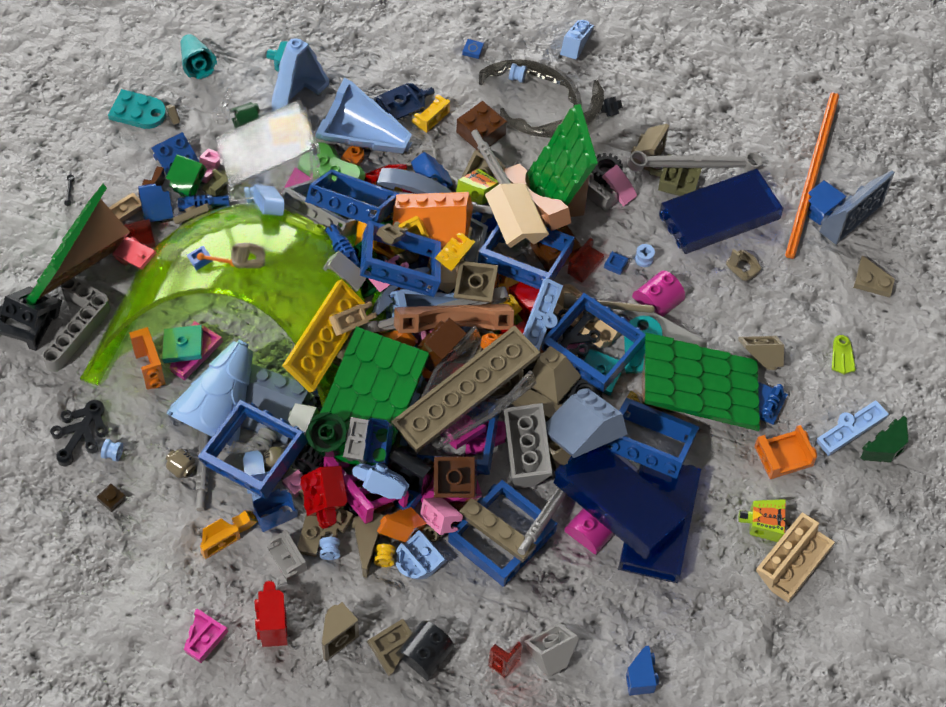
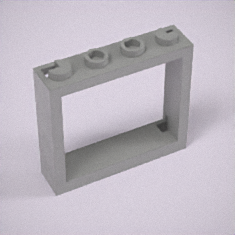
(295, 199)

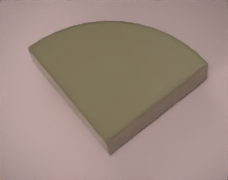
(172, 112)

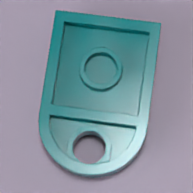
(137, 110)
(636, 363)

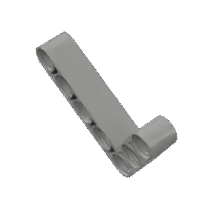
(90, 309)

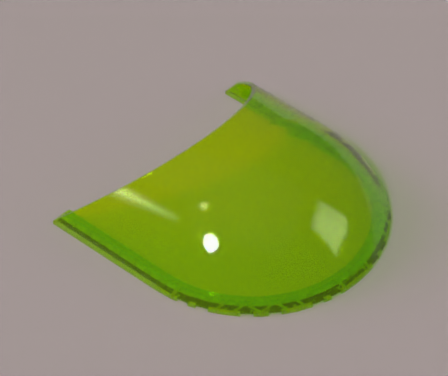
(286, 288)

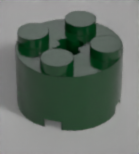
(245, 114)
(317, 434)

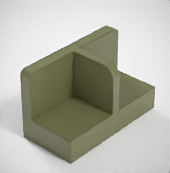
(217, 185)

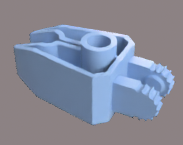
(254, 467)
(381, 480)

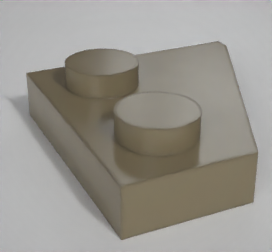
(873, 279)
(388, 643)

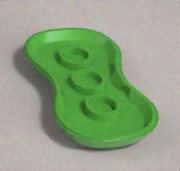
(330, 160)

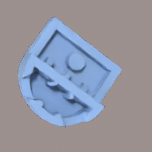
(418, 557)

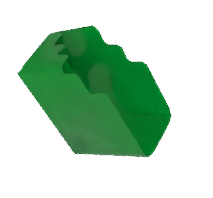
(185, 175)

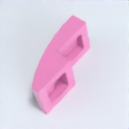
(210, 161)
(620, 185)

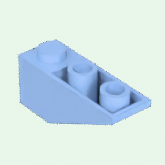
(576, 39)

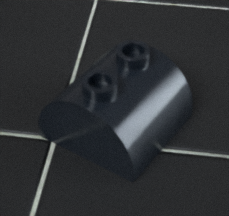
(413, 469)
(426, 649)

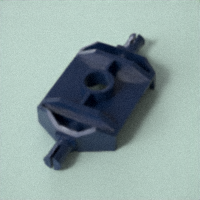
(412, 98)

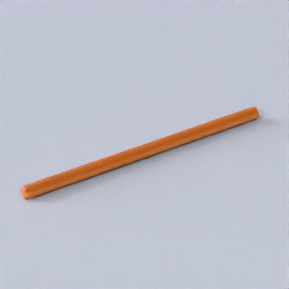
(812, 176)

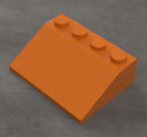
(441, 213)

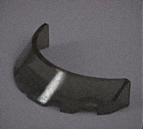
(537, 69)
(548, 130)

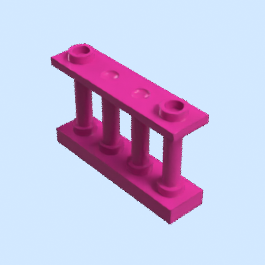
(356, 495)

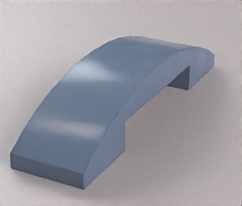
(409, 181)
(384, 300)

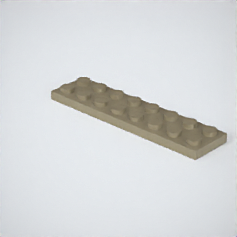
(465, 388)

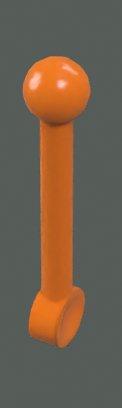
(200, 256)

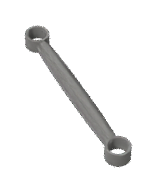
(693, 161)
(500, 295)

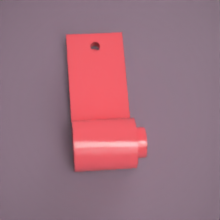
(133, 252)

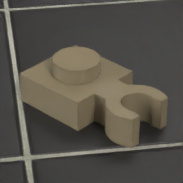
(391, 234)
(343, 521)

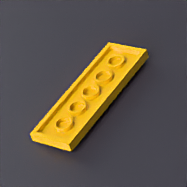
(319, 342)

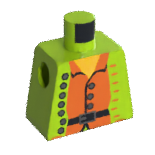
(477, 184)
(765, 519)

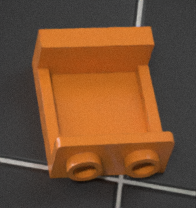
(144, 346)
(786, 453)

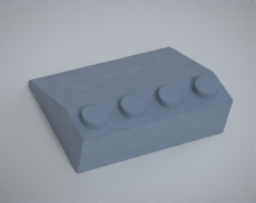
(856, 208)
(275, 394)
(585, 423)

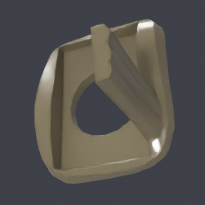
(240, 254)
(743, 255)

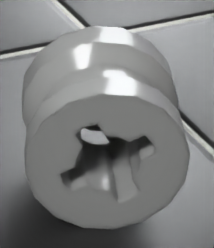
(264, 439)

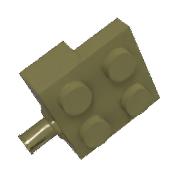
(677, 180)

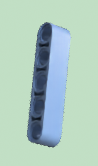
(268, 200)

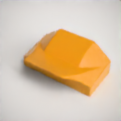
(217, 537)

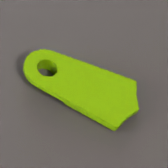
(307, 224)
(842, 355)

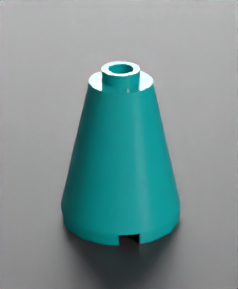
(196, 57)

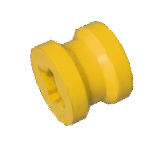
(384, 555)

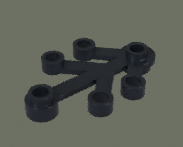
(572, 336)
(80, 429)

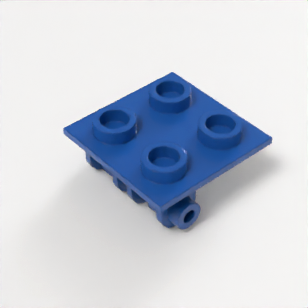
(167, 150)
(770, 401)

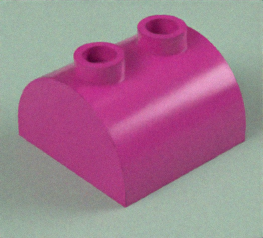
(662, 292)
(588, 531)

